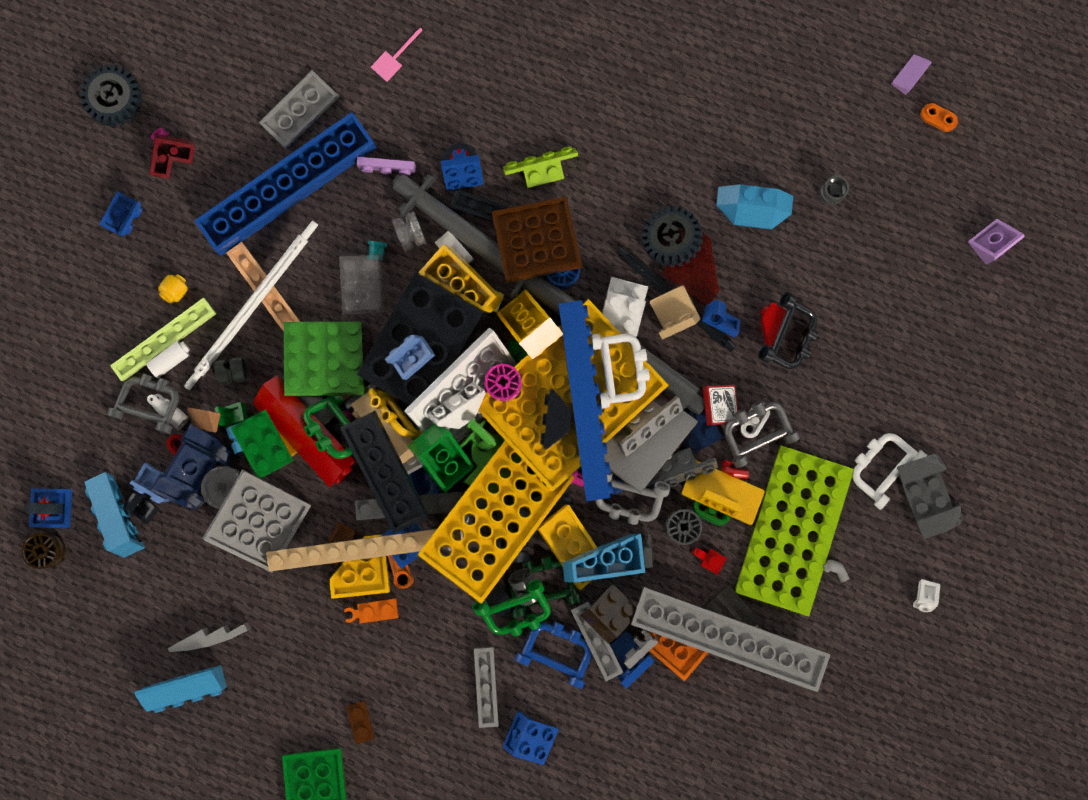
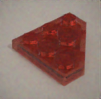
(697, 275)

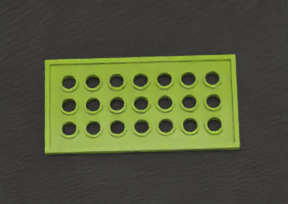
(782, 536)

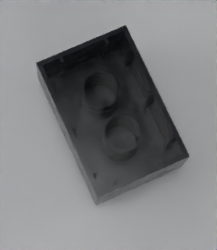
(425, 311)

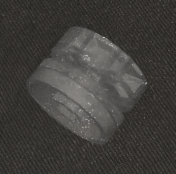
(409, 231)

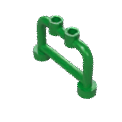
(314, 428)
(515, 627)

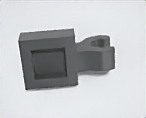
(647, 552)

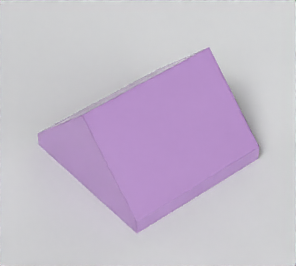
(995, 240)

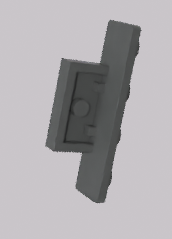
(683, 467)

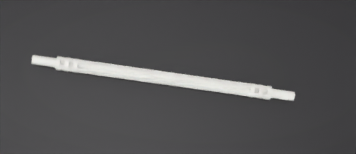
(252, 303)

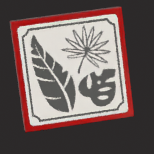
(720, 404)

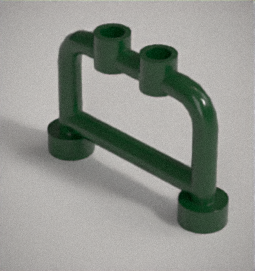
(545, 564)

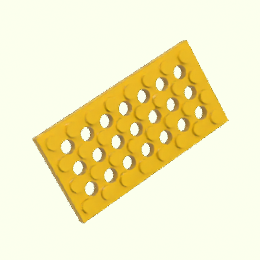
(499, 529)

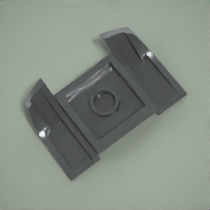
(929, 496)

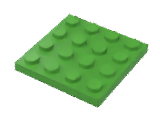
(322, 358)

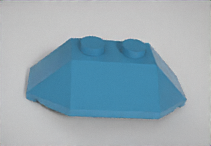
(754, 205)

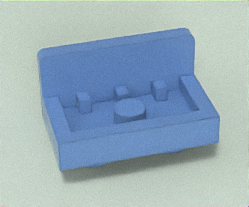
(410, 356)
(145, 481)

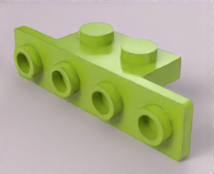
(543, 168)

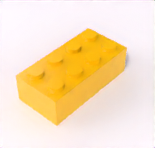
(529, 324)

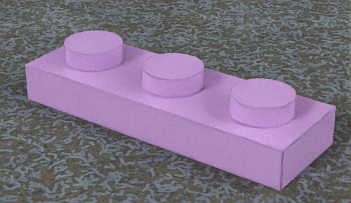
(386, 166)

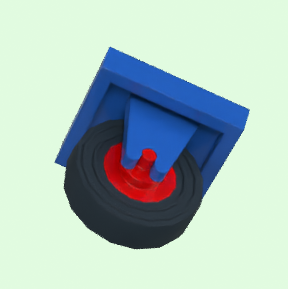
(461, 167)
(50, 508)

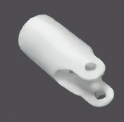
(160, 405)

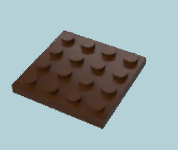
(536, 239)

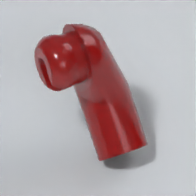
(734, 472)

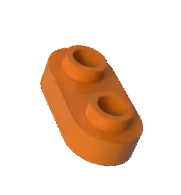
(939, 118)

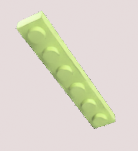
(162, 339)

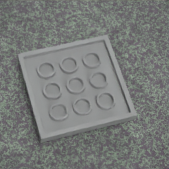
(256, 519)

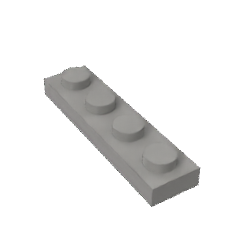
(599, 647)
(486, 687)

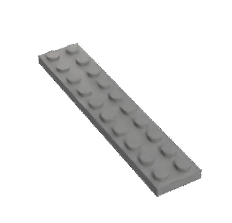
(730, 639)

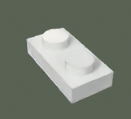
(449, 240)

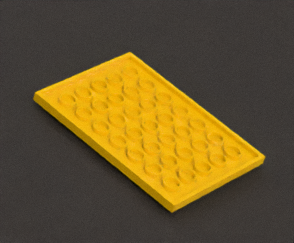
(522, 418)

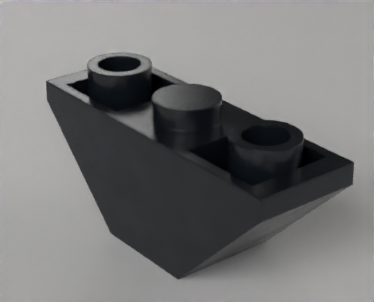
(556, 420)

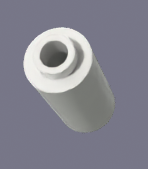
(168, 358)

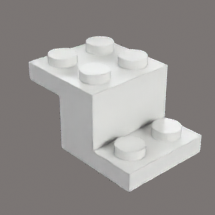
(625, 305)

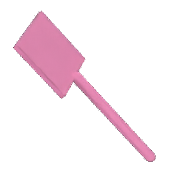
(386, 65)

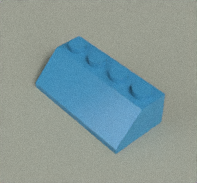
(182, 688)

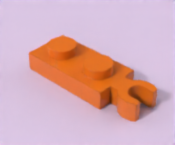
(374, 611)

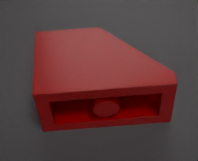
(771, 321)

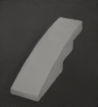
(205, 639)

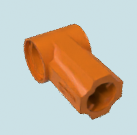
(397, 572)

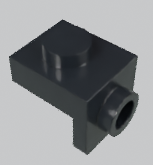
(141, 507)

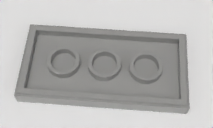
(299, 109)

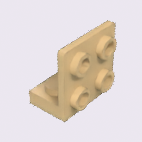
(674, 311)

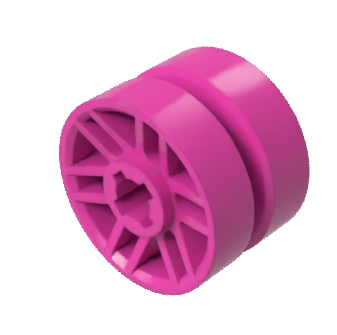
(494, 378)

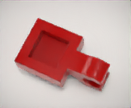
(711, 560)

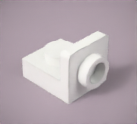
(927, 596)

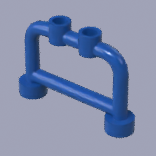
(572, 636)

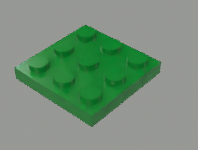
(314, 775)

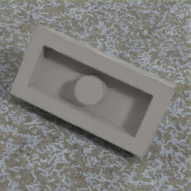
(644, 646)

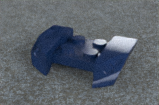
(189, 466)

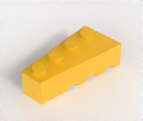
(457, 276)

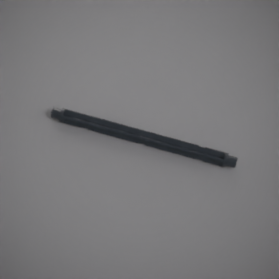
(663, 288)

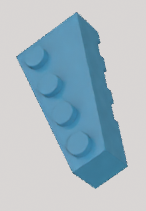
(112, 518)
(609, 560)

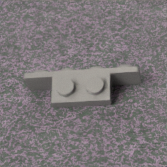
(649, 422)

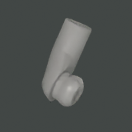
(838, 568)

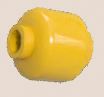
(172, 288)

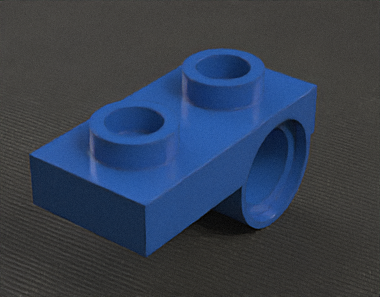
(716, 316)

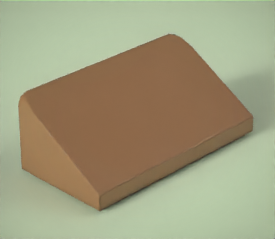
(204, 419)

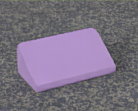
(911, 73)

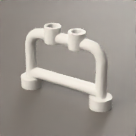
(639, 356)
(864, 459)

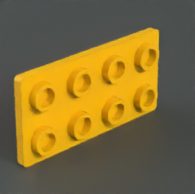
(725, 495)

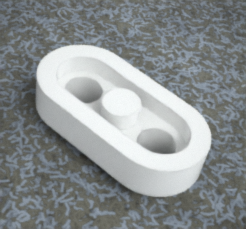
(756, 423)

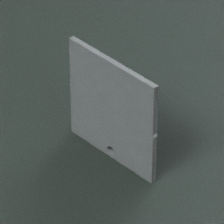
(648, 458)

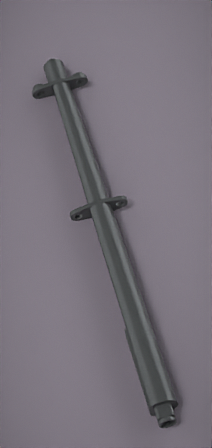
(538, 286)

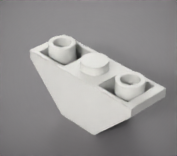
(459, 408)

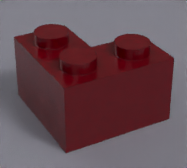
(168, 149)

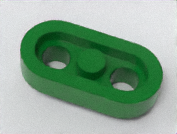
(709, 514)

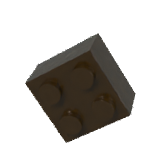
(609, 613)

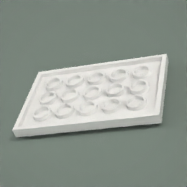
(468, 368)

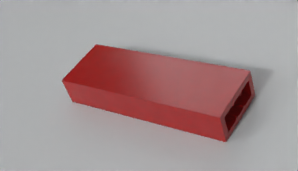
(288, 419)

